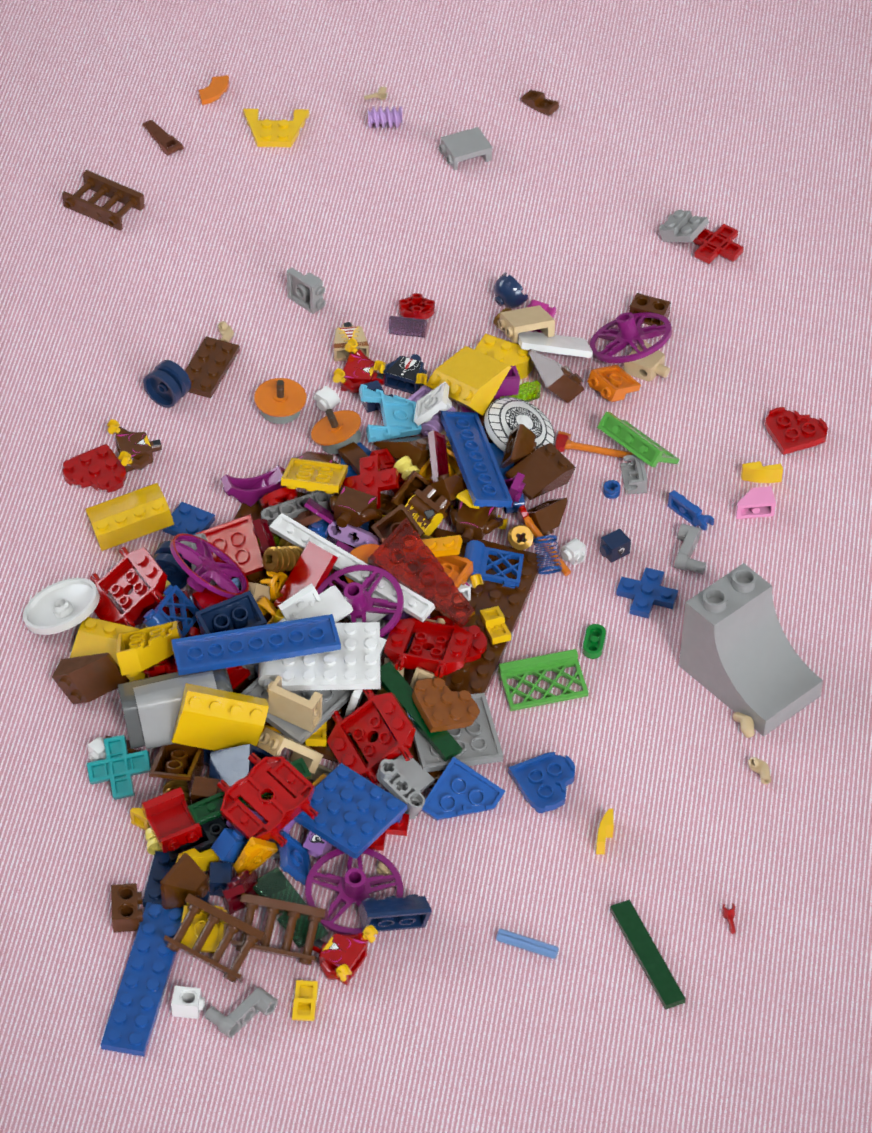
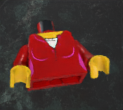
(357, 370)
(344, 954)

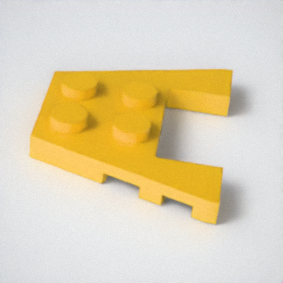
(275, 132)

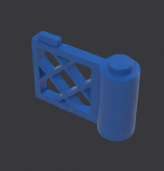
(478, 554)
(158, 616)

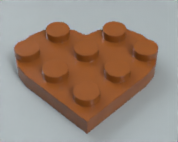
(442, 707)

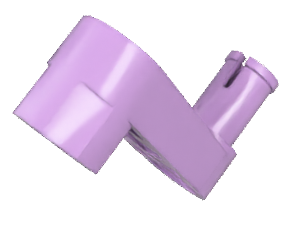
(345, 535)

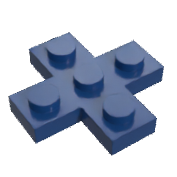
(647, 592)

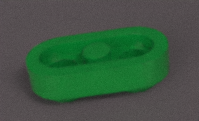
(594, 641)

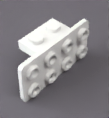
(310, 604)

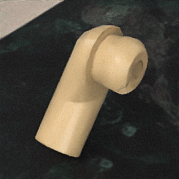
(226, 331)
(746, 724)
(761, 768)

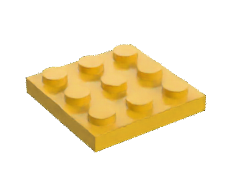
(314, 475)

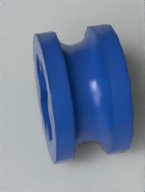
(611, 484)

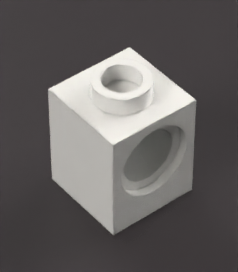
(179, 1003)

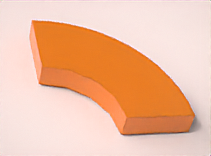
(216, 88)

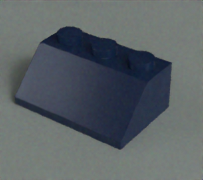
(230, 615)
(395, 913)

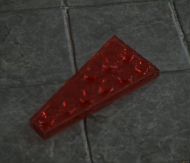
(418, 569)

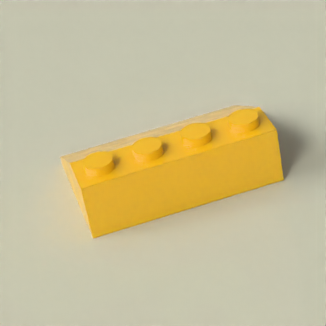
(471, 378)
(130, 516)
(100, 637)
(219, 718)

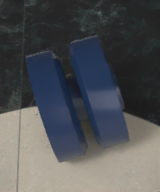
(167, 383)
(167, 562)

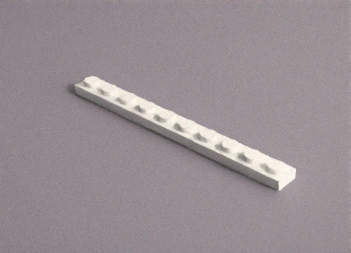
(300, 536)

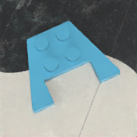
(396, 414)

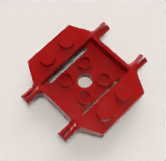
(123, 579)
(428, 636)
(366, 722)
(290, 797)

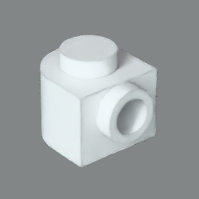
(326, 398)
(574, 552)
(97, 750)

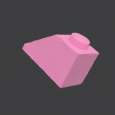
(756, 503)

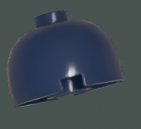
(509, 292)

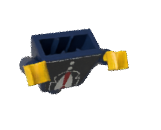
(403, 373)

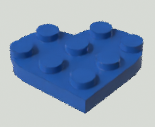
(544, 780)

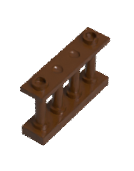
(108, 188)
(293, 911)
(215, 916)

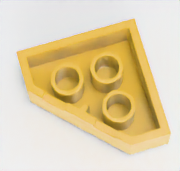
(506, 353)
(145, 647)

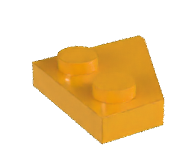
(255, 854)

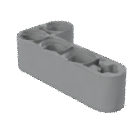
(295, 506)

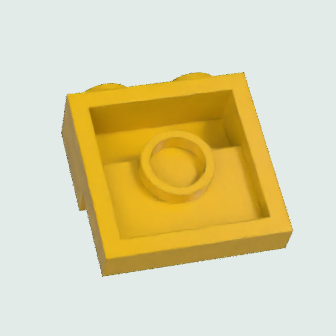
(197, 926)

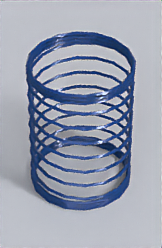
(559, 568)

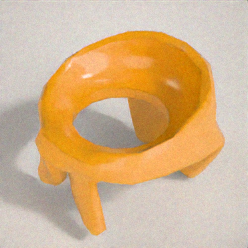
(275, 587)
(267, 606)

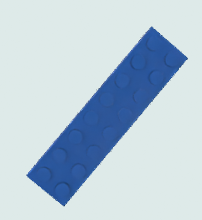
(476, 459)
(255, 644)
(143, 982)

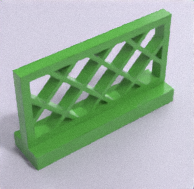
(635, 441)
(535, 666)

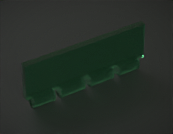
(277, 886)

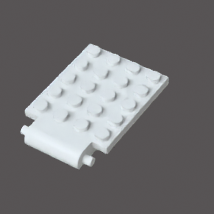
(345, 669)

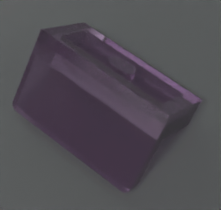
(407, 326)

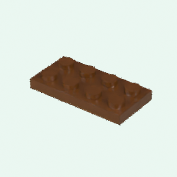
(210, 365)

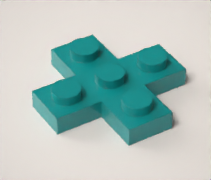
(119, 767)

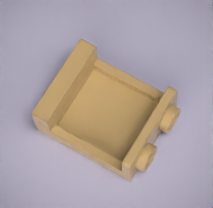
(526, 320)
(293, 707)
(275, 742)

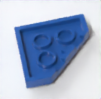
(461, 793)

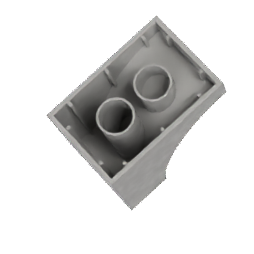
(741, 652)

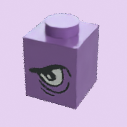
(316, 845)

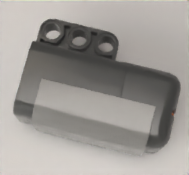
(154, 704)

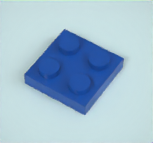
(189, 520)
(294, 858)

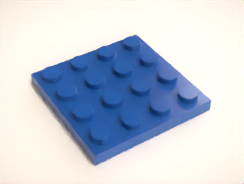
(351, 811)

